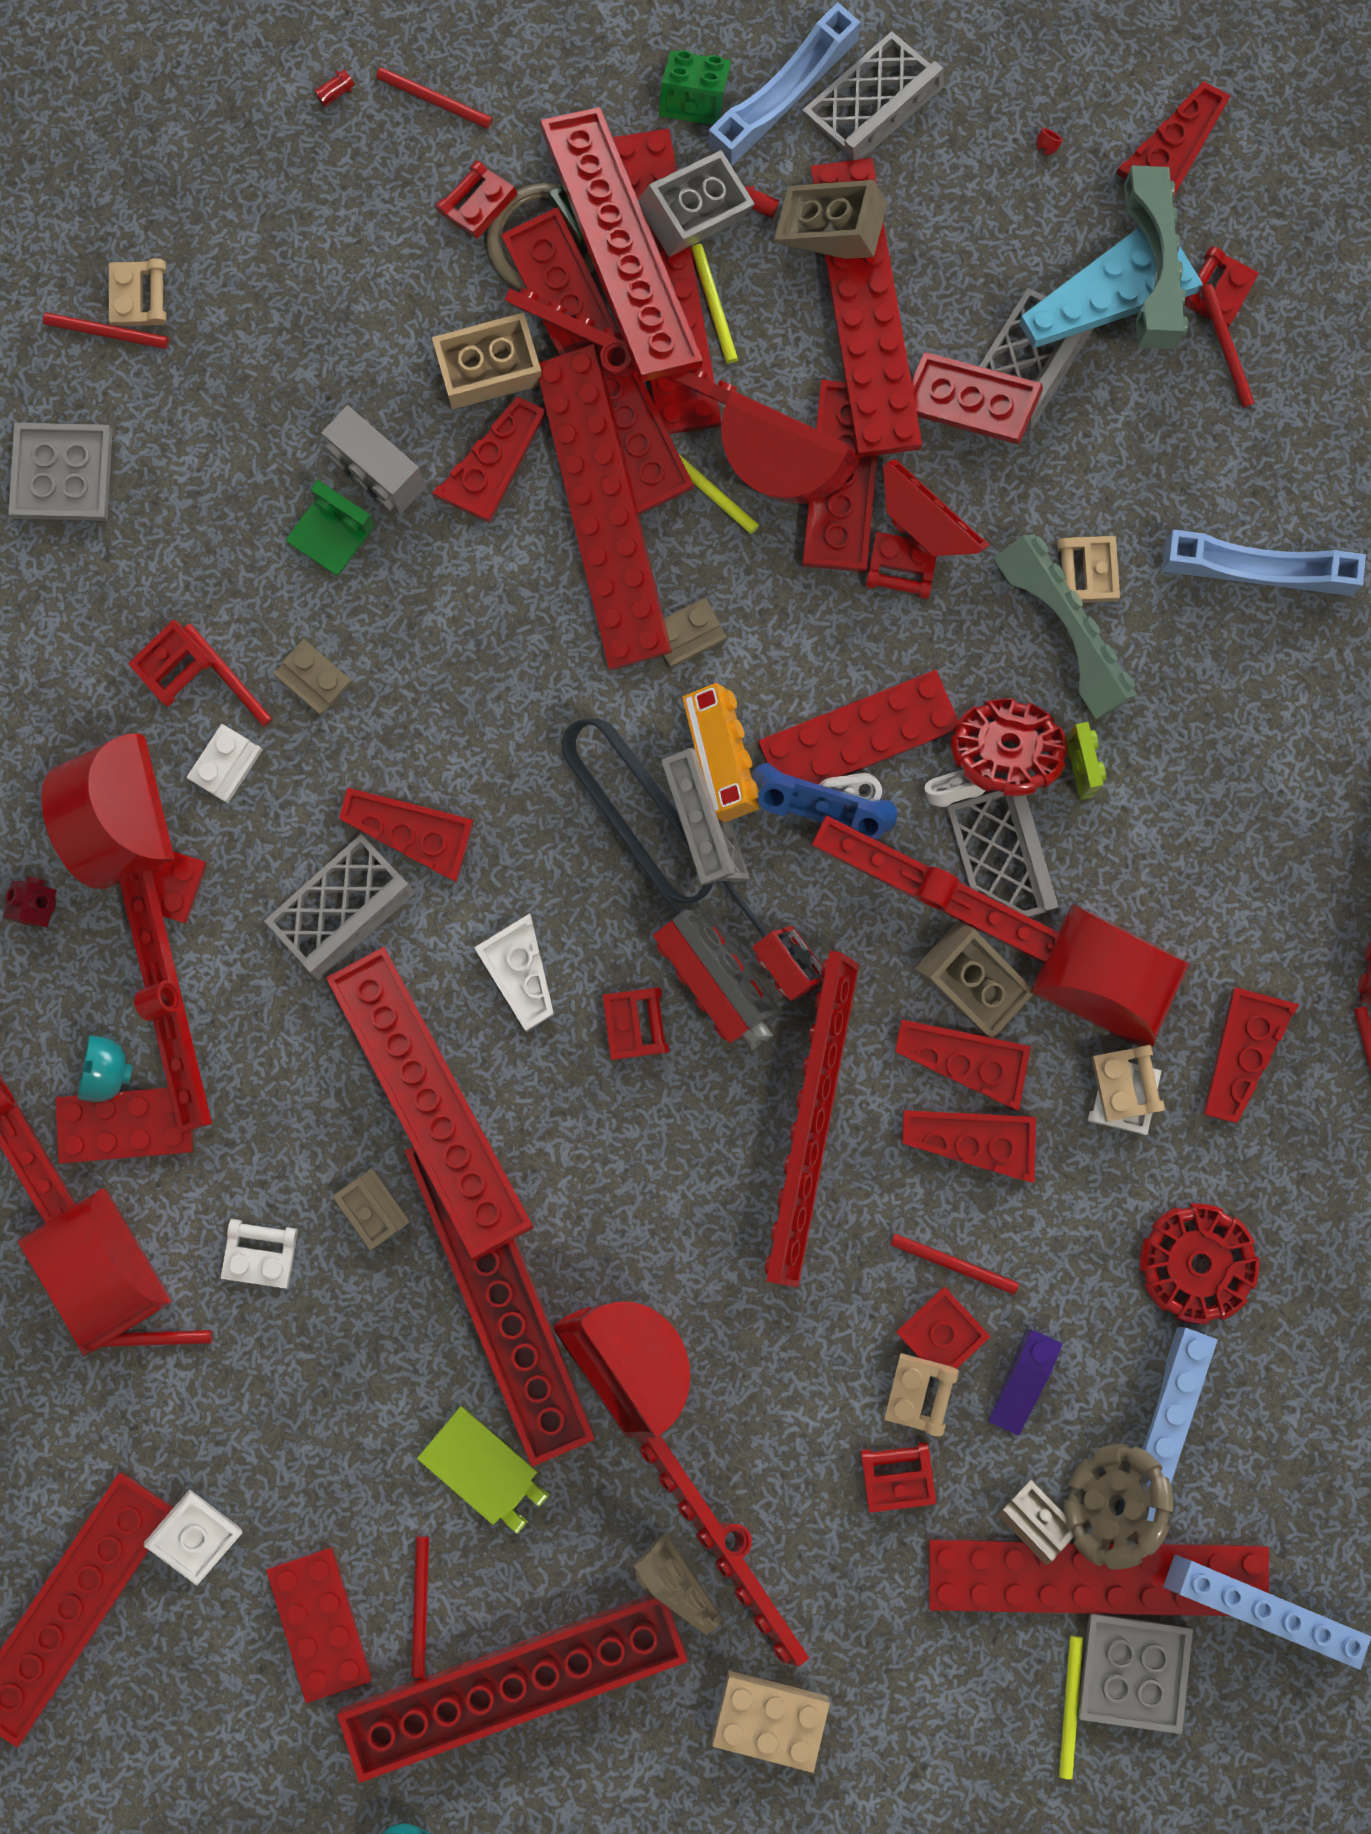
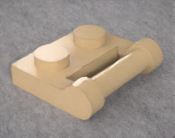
(127, 293)
(1099, 567)
(1117, 1086)
(910, 1391)

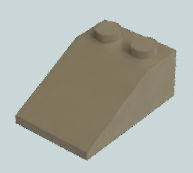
(833, 218)
(974, 979)

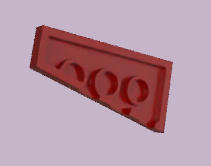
(1181, 135)
(488, 470)
(418, 832)
(1247, 1041)
(975, 1061)
(981, 1140)

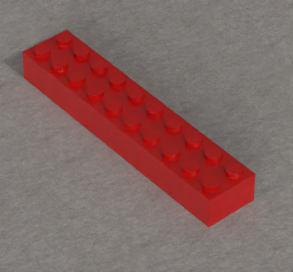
(514, 1337)
(511, 1686)

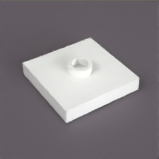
(193, 1537)

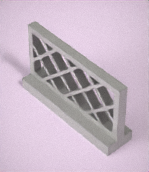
(895, 108)
(1056, 363)
(709, 839)
(1028, 842)
(358, 926)

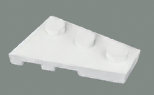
(518, 971)

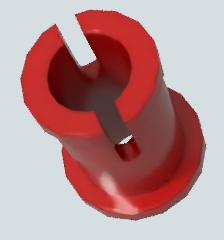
(334, 88)
(763, 203)

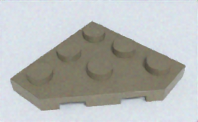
(675, 1585)

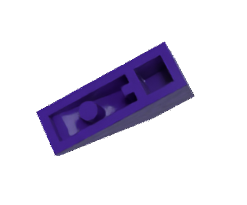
(1025, 1380)

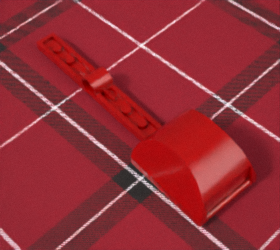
(761, 444)
(112, 831)
(1086, 965)
(83, 1249)
(644, 1382)

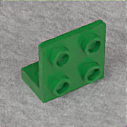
(693, 87)
(331, 529)

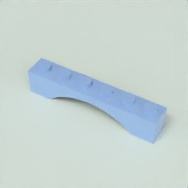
(755, 116)
(1312, 571)
(1177, 1400)

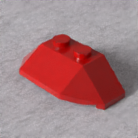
(926, 516)

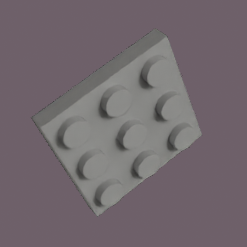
(60, 471)
(1135, 1673)

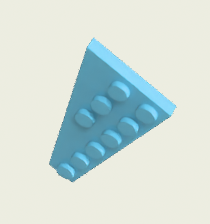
(1102, 292)

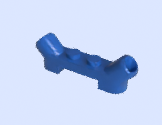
(786, 793)

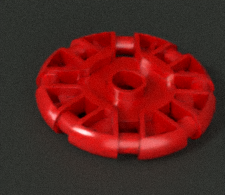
(1015, 761)
(1179, 1263)

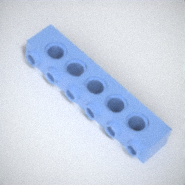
(1267, 1611)

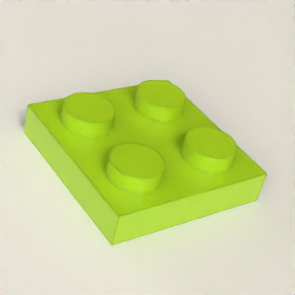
(1086, 769)

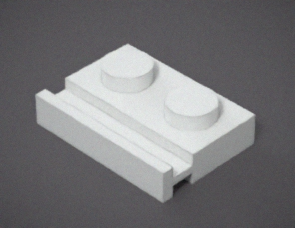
(224, 763)

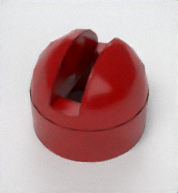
(1049, 140)

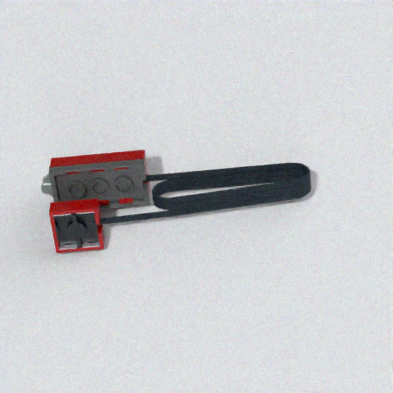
(693, 938)

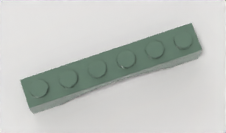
(1150, 204)
(1101, 679)

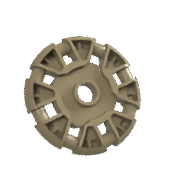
(1100, 1506)

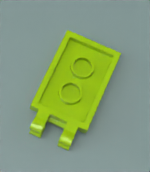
(482, 1469)

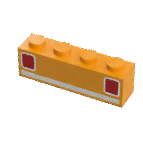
(721, 751)

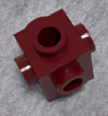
(30, 902)

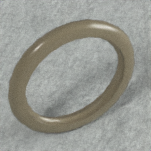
(494, 232)

